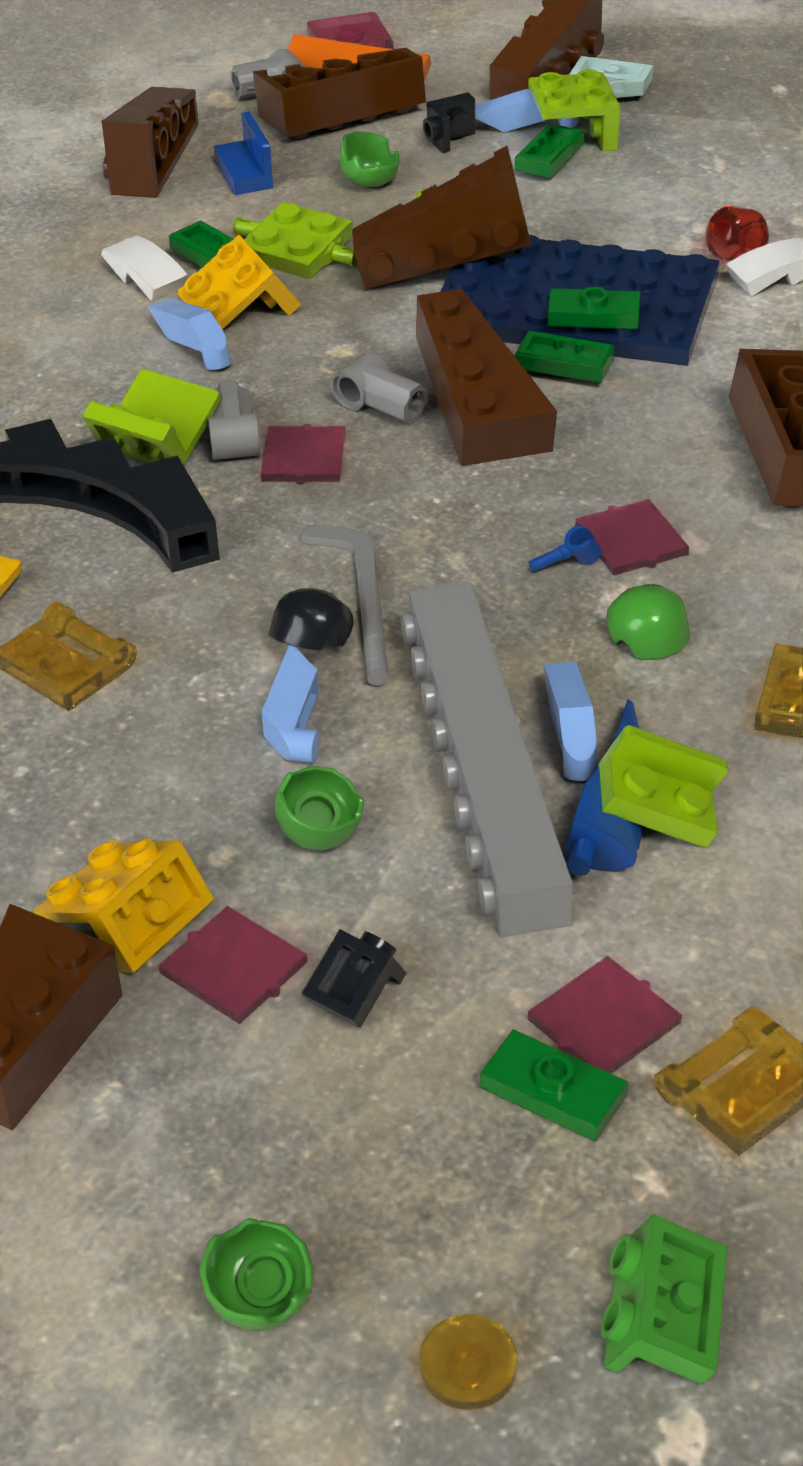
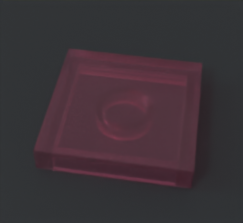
(355, 28)

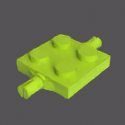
(298, 239)

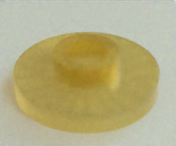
(468, 1361)

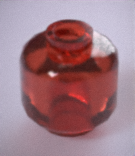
(735, 231)

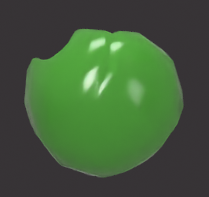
(367, 159)
(649, 621)
(318, 807)
(257, 1274)

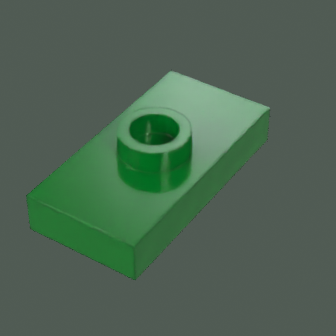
(549, 150)
(198, 242)
(594, 308)
(565, 356)
(554, 1085)

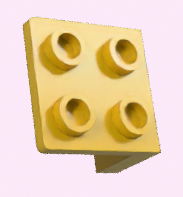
(234, 282)
(131, 897)

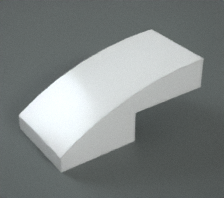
(768, 264)
(146, 265)

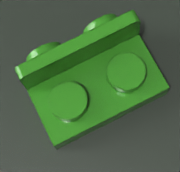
(665, 1300)

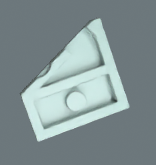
(625, 78)

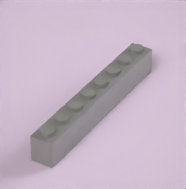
(486, 763)

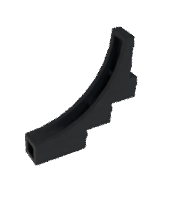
(148, 500)

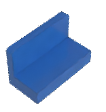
(246, 162)

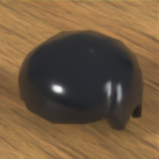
(310, 618)

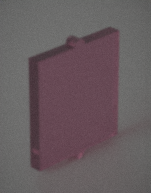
(303, 454)
(634, 537)
(233, 964)
(604, 1016)

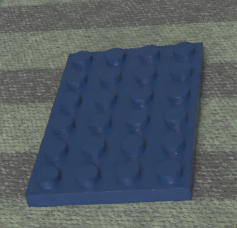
(517, 284)

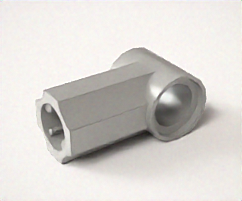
(242, 74)
(372, 384)
(233, 424)

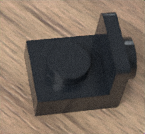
(449, 120)
(353, 976)

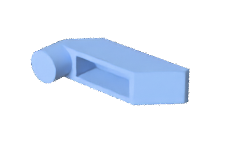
(514, 112)
(193, 328)
(290, 708)
(572, 719)

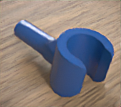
(578, 543)

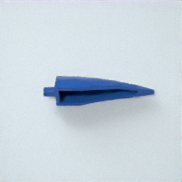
(600, 838)

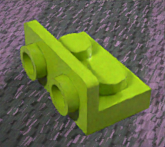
(661, 785)

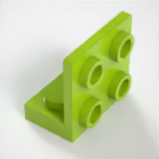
(583, 96)
(155, 418)

